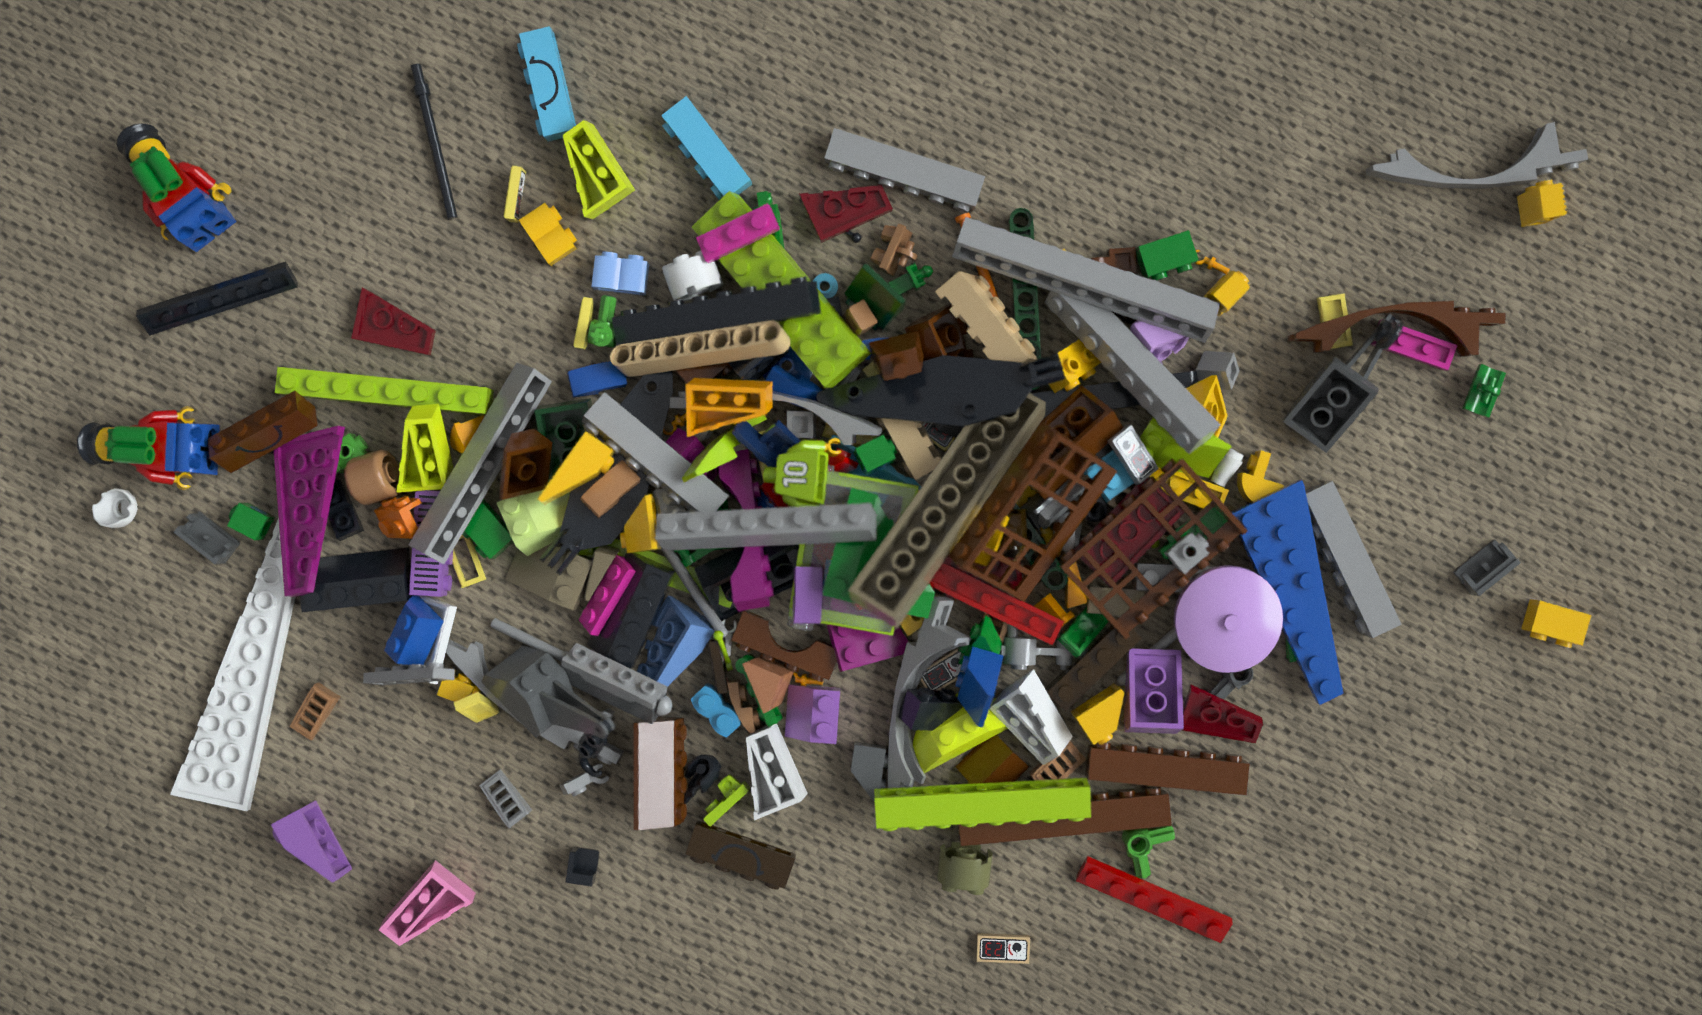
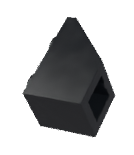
(928, 708)

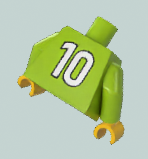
(802, 473)

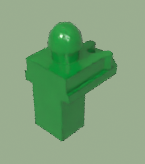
(912, 279)

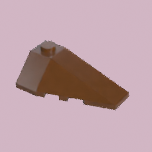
(941, 334)

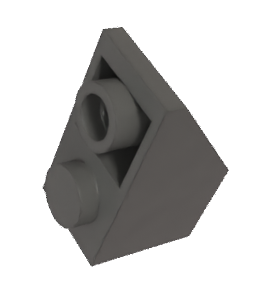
(868, 766)

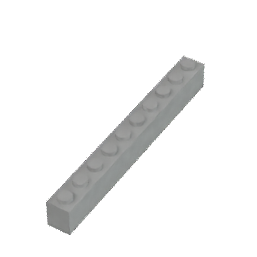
(1086, 280)

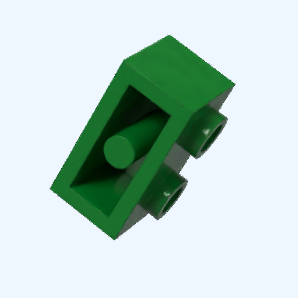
(1167, 255)
(488, 532)

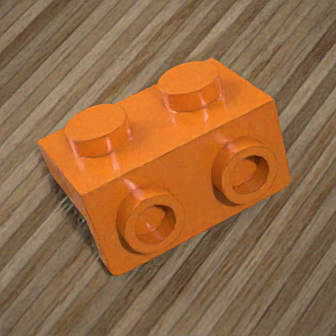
(396, 518)

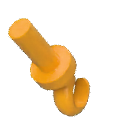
(1212, 263)
(679, 420)
(804, 680)

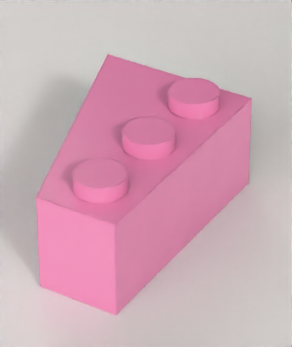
(426, 903)

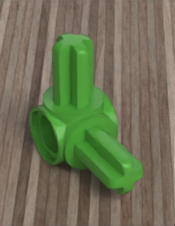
(601, 330)
(1139, 851)

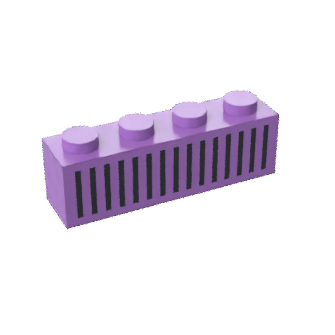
(428, 575)

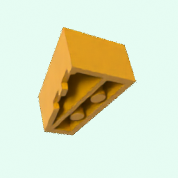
(724, 402)

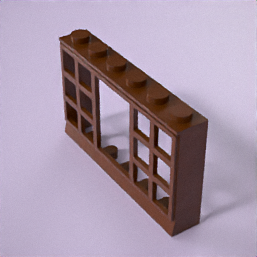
(1006, 495)
(1158, 594)

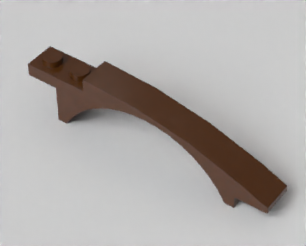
(1456, 324)

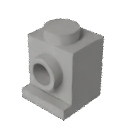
(1178, 555)

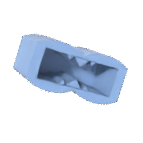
(620, 274)

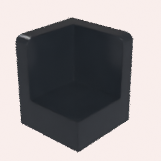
(582, 866)

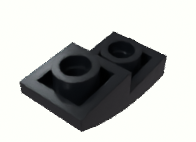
(343, 514)

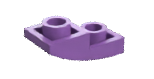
(807, 595)

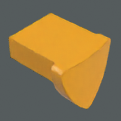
(463, 432)
(1052, 607)

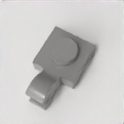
(577, 784)

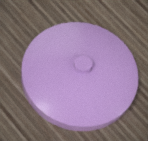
(1228, 619)

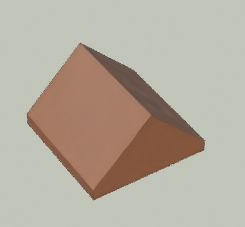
(768, 681)

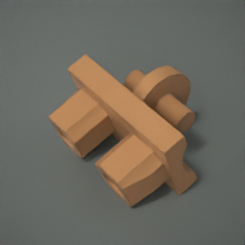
(898, 250)

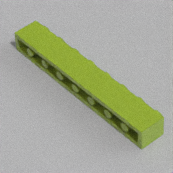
(383, 390)
(982, 803)

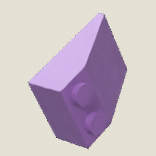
(1153, 691)
(312, 841)

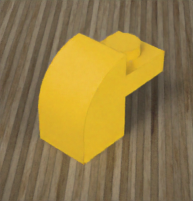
(1253, 485)

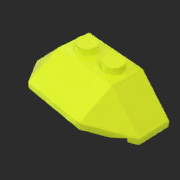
(953, 738)

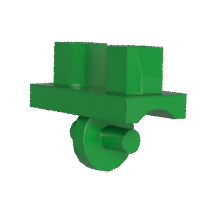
(1484, 391)

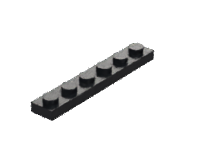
(217, 298)

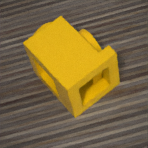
(457, 688)

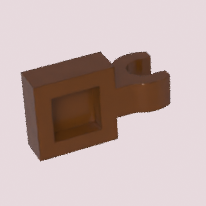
(1120, 258)

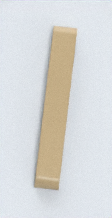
(700, 349)

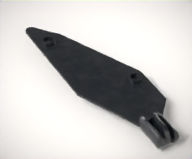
(947, 390)
(580, 526)

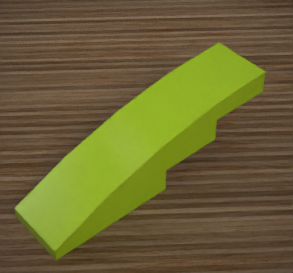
(717, 452)

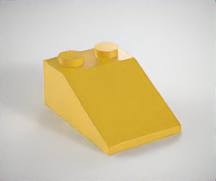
(581, 466)

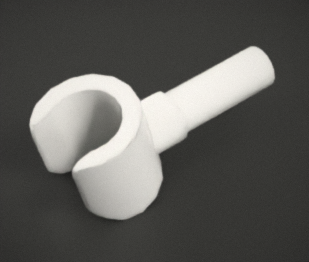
(728, 639)

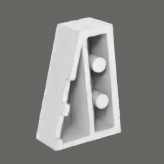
(1032, 717)
(773, 772)

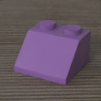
(812, 713)

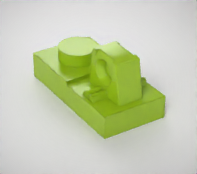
(733, 792)

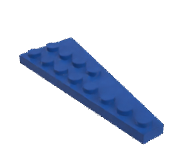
(1286, 556)

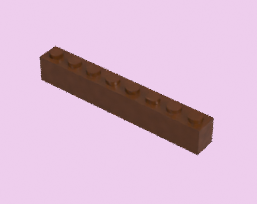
(1108, 814)

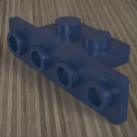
(765, 446)

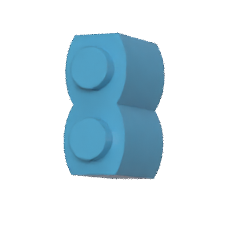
(713, 706)

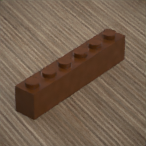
(1167, 769)

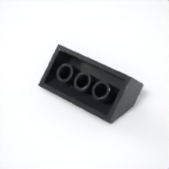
(719, 570)
(360, 580)
(634, 613)

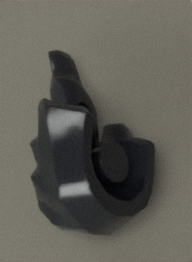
(705, 771)

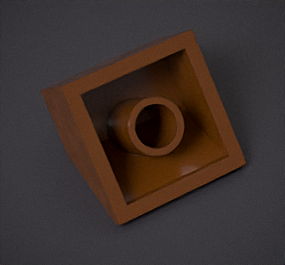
(525, 464)

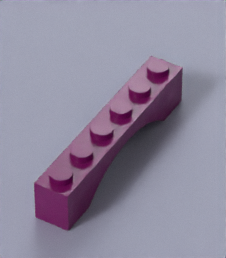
(749, 579)

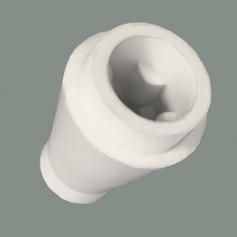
(1227, 467)

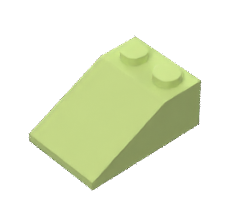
(531, 522)

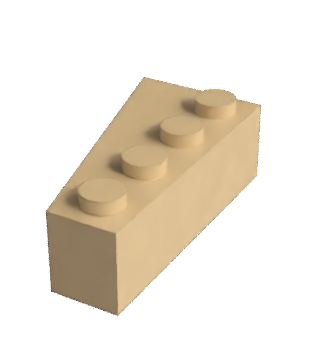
(986, 318)
(914, 445)

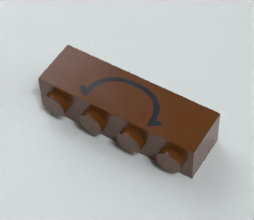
(262, 432)

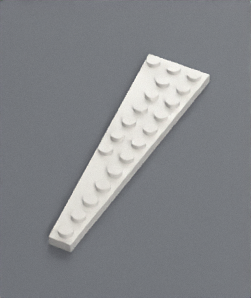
(234, 726)

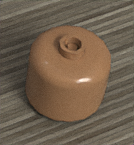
(372, 477)

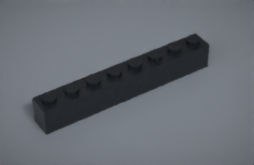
(727, 310)

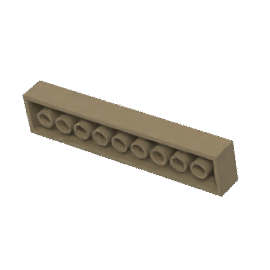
(942, 512)

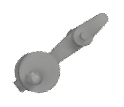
(1022, 651)

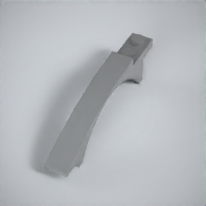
(1537, 160)
(843, 424)
(933, 641)
(473, 665)

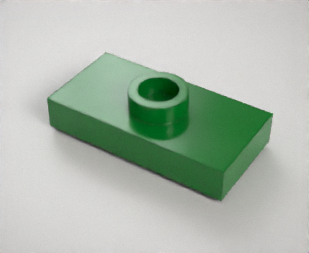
(1082, 631)

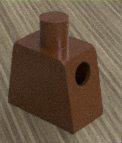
(897, 355)

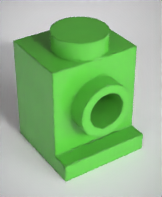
(356, 446)

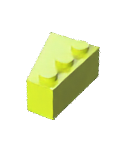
(596, 170)
(425, 451)

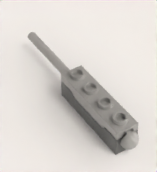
(602, 677)

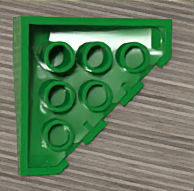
(852, 557)

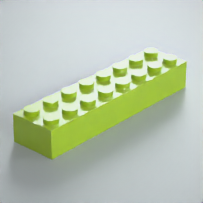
(820, 340)

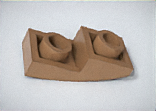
(610, 488)
(746, 713)

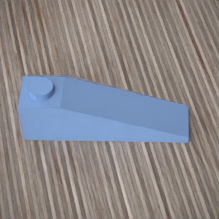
(677, 643)

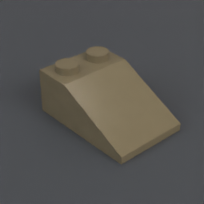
(543, 581)

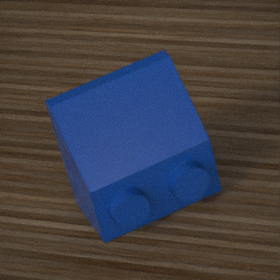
(413, 633)
(978, 683)

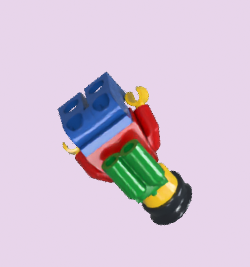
(174, 192)
(154, 446)

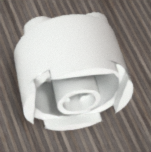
(691, 276)

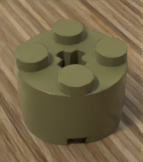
(964, 868)

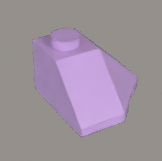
(1158, 340)

